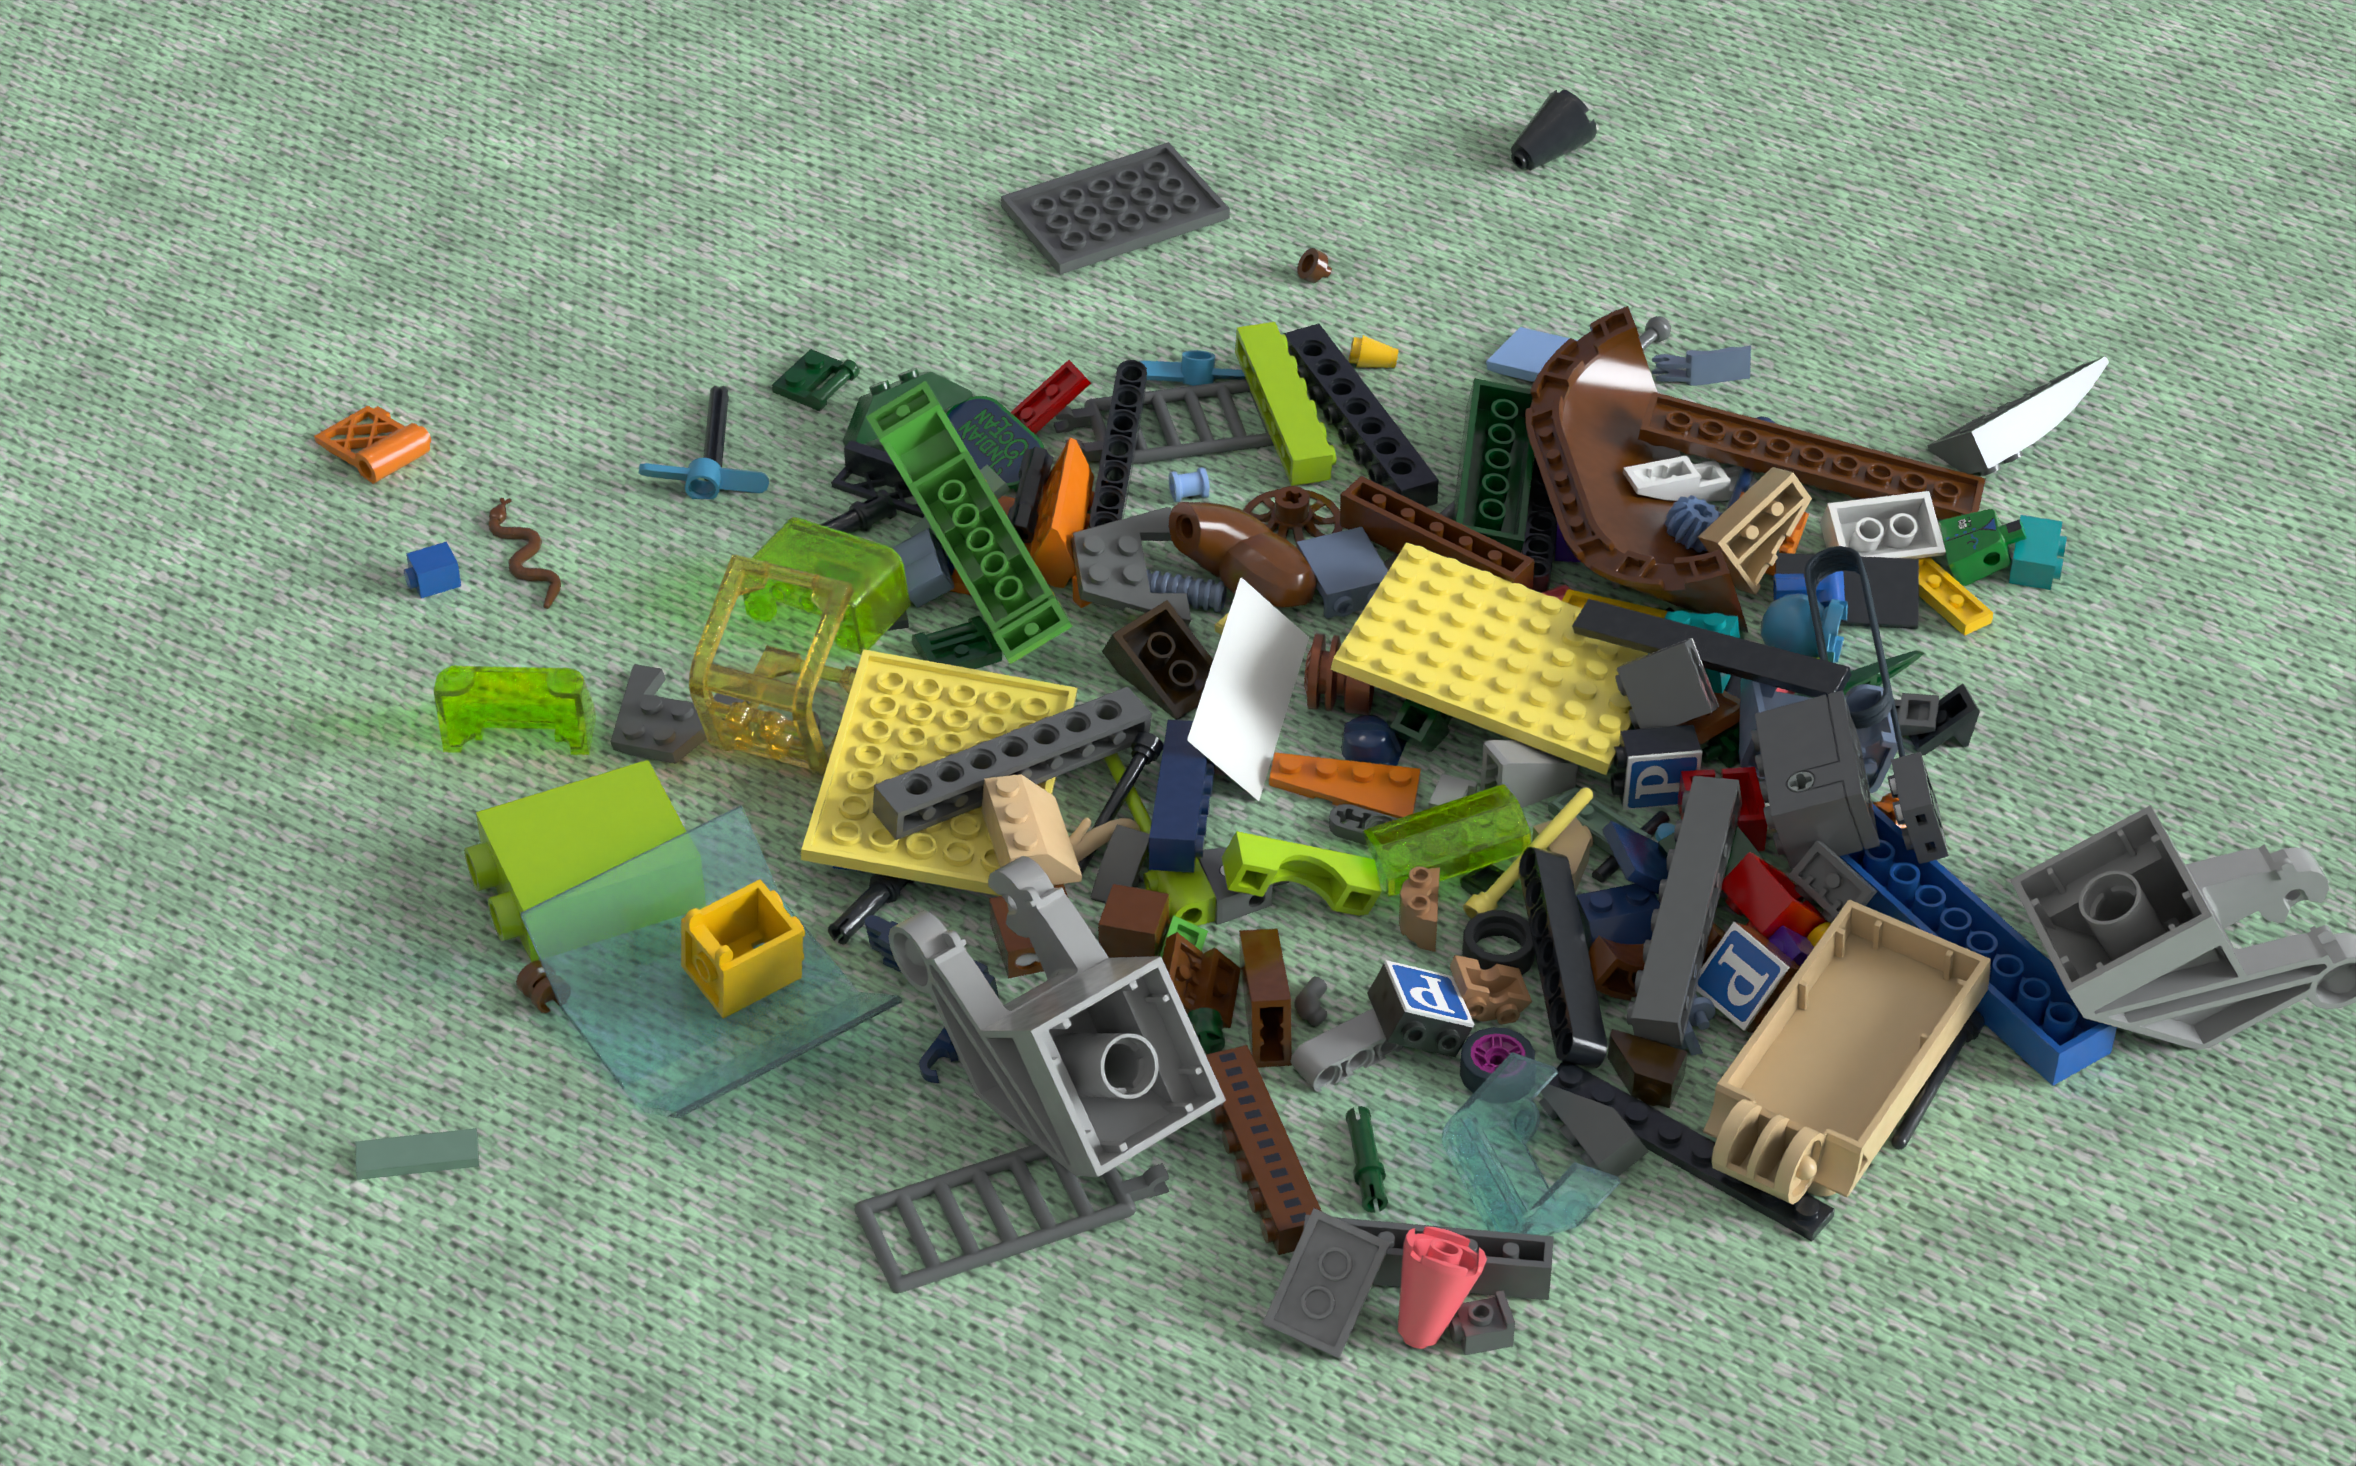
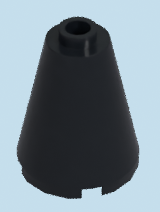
(1553, 131)

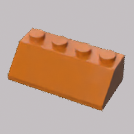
(1062, 513)

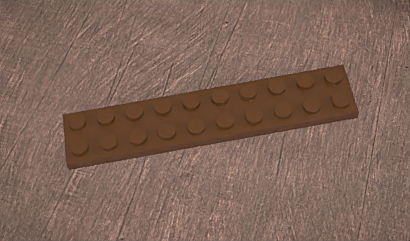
(1811, 457)

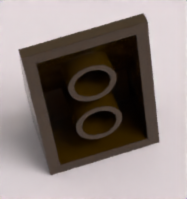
(1161, 659)

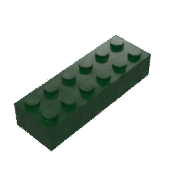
(1495, 463)

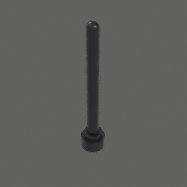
(1145, 749)
(1914, 1115)

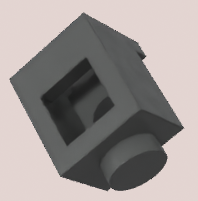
(1483, 1325)

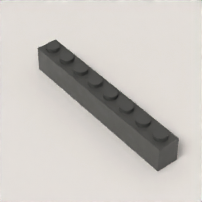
(1686, 910)

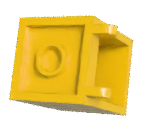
(721, 954)

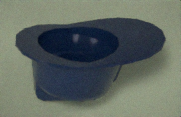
(1371, 741)

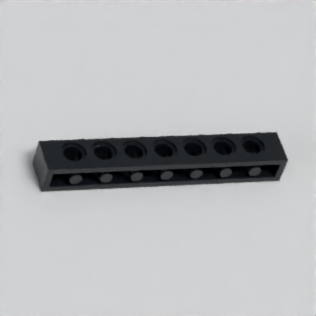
(1360, 417)

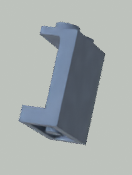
(1344, 570)

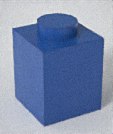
(432, 570)

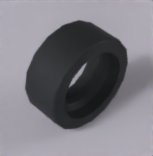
(1499, 924)

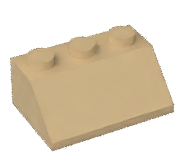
(1029, 824)

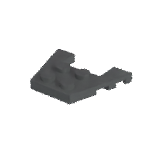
(1113, 565)
(654, 724)

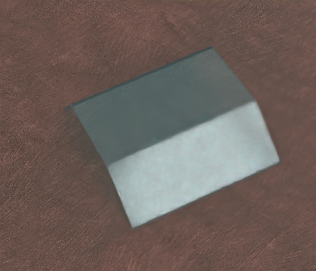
(621, 981)

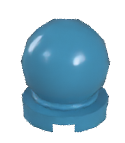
(1790, 626)

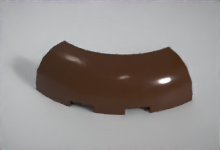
(1617, 964)

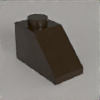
(1647, 1067)

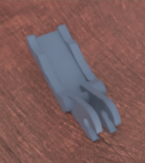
(1705, 366)

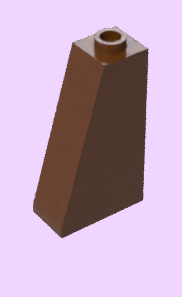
(1266, 997)

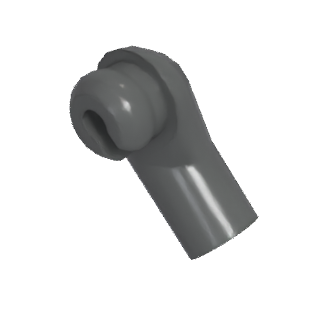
(1308, 1002)

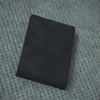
(1892, 585)

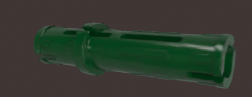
(1368, 1171)

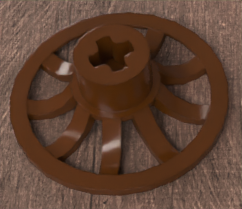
(1294, 512)

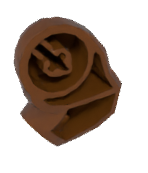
(1241, 546)

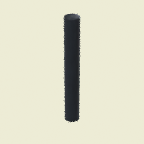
(1611, 865)

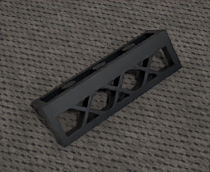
(874, 466)

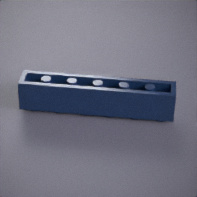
(1180, 802)

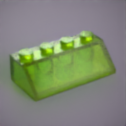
(1450, 836)

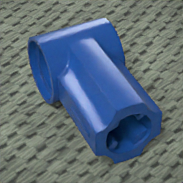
(1829, 588)

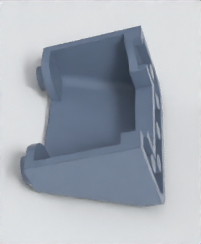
(1877, 741)

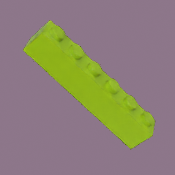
(1284, 403)

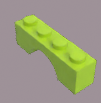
(1342, 879)

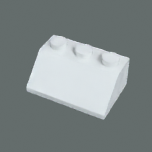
(1885, 526)

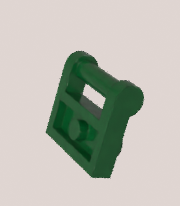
(808, 373)
(962, 645)

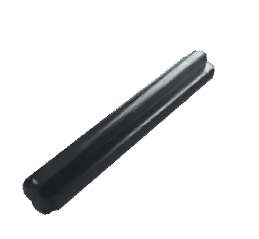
(716, 424)

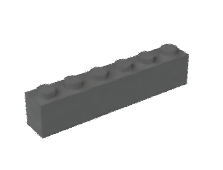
(1514, 1260)

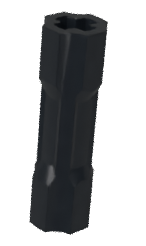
(1033, 477)

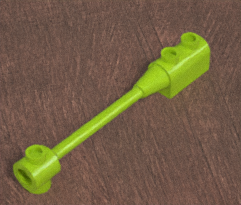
(1188, 892)

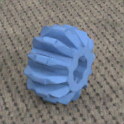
(1689, 519)

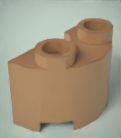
(1420, 907)
(1491, 992)

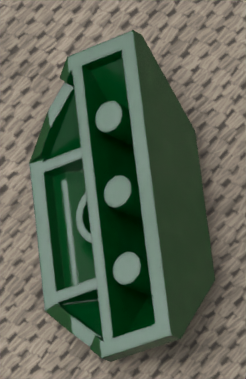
(881, 393)

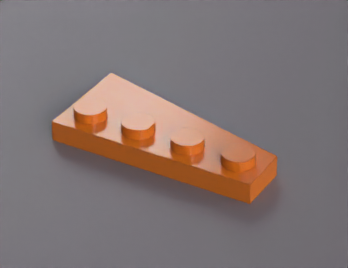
(1362, 784)

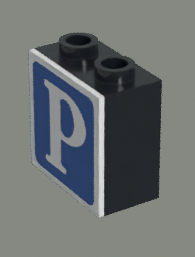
(1651, 765)

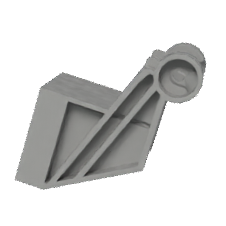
(2147, 937)
(1083, 1061)

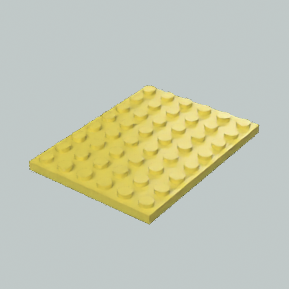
(1490, 657)
(903, 718)

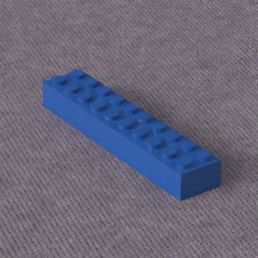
(2024, 995)

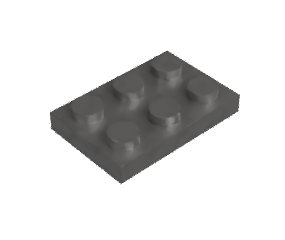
(1326, 1283)

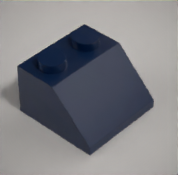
(1618, 914)

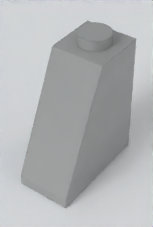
(1525, 771)

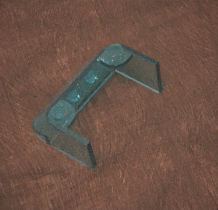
(1496, 1167)

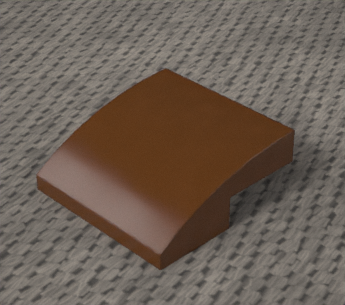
(1201, 977)

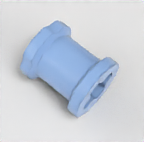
(1189, 484)

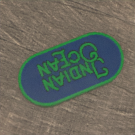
(993, 436)

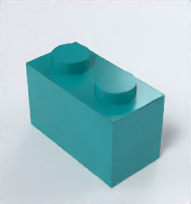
(2036, 557)

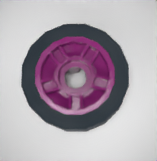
(1488, 1048)

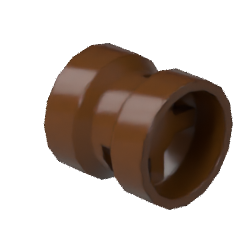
(535, 985)

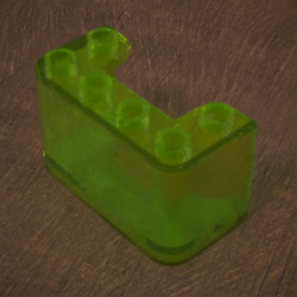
(870, 567)

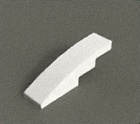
(1679, 477)

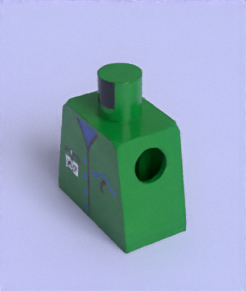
(1978, 544)

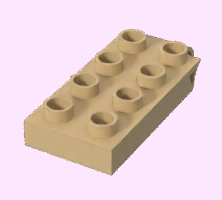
(1842, 1055)

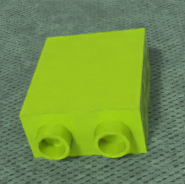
(565, 838)

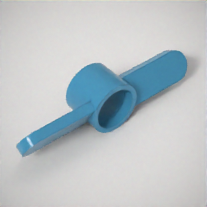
(1195, 369)
(708, 469)

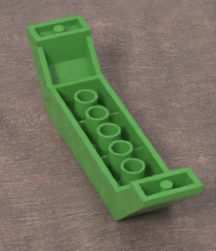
(969, 522)

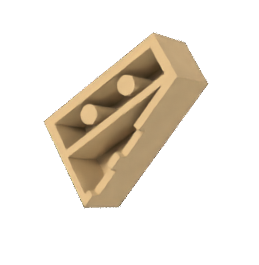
(1757, 526)

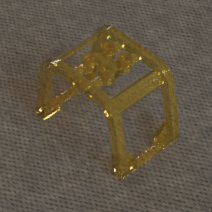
(744, 725)

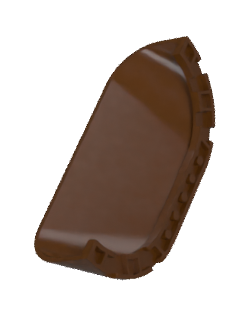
(1583, 437)

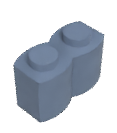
(925, 567)

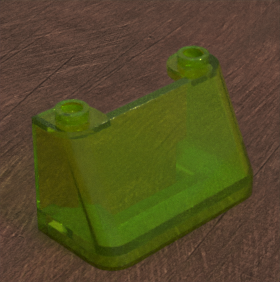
(515, 698)

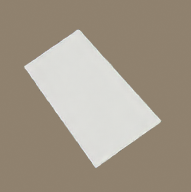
(1248, 689)

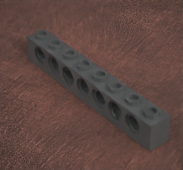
(1036, 751)

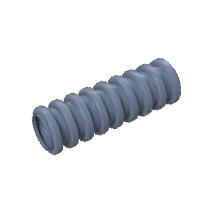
(1198, 592)

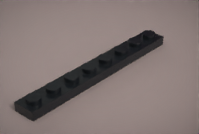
(1692, 1152)

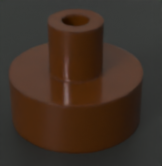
(1313, 266)

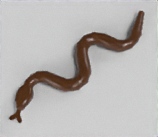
(497, 516)

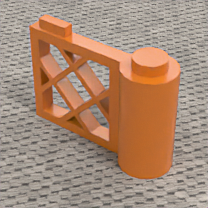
(381, 453)

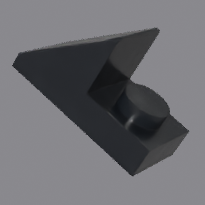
(1955, 718)

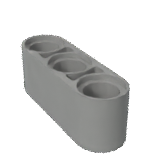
(1342, 1050)

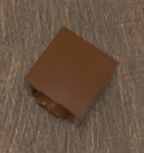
(1133, 922)

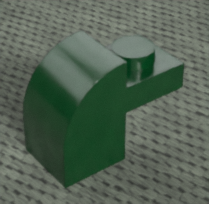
(1421, 725)

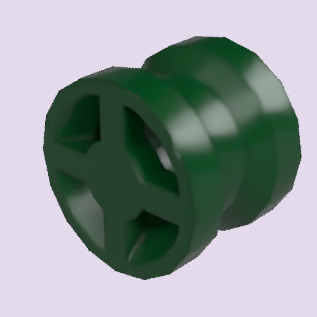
(1208, 1028)

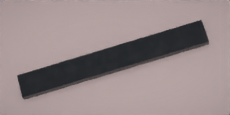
(1716, 650)

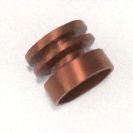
(1322, 680)

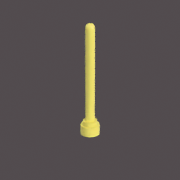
(1488, 900)

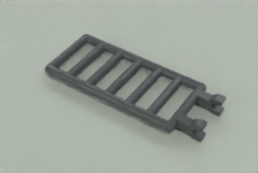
(1092, 417)
(1124, 1193)

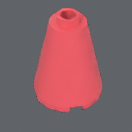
(1434, 1283)

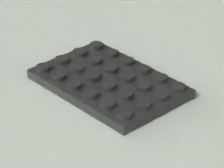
(1114, 208)

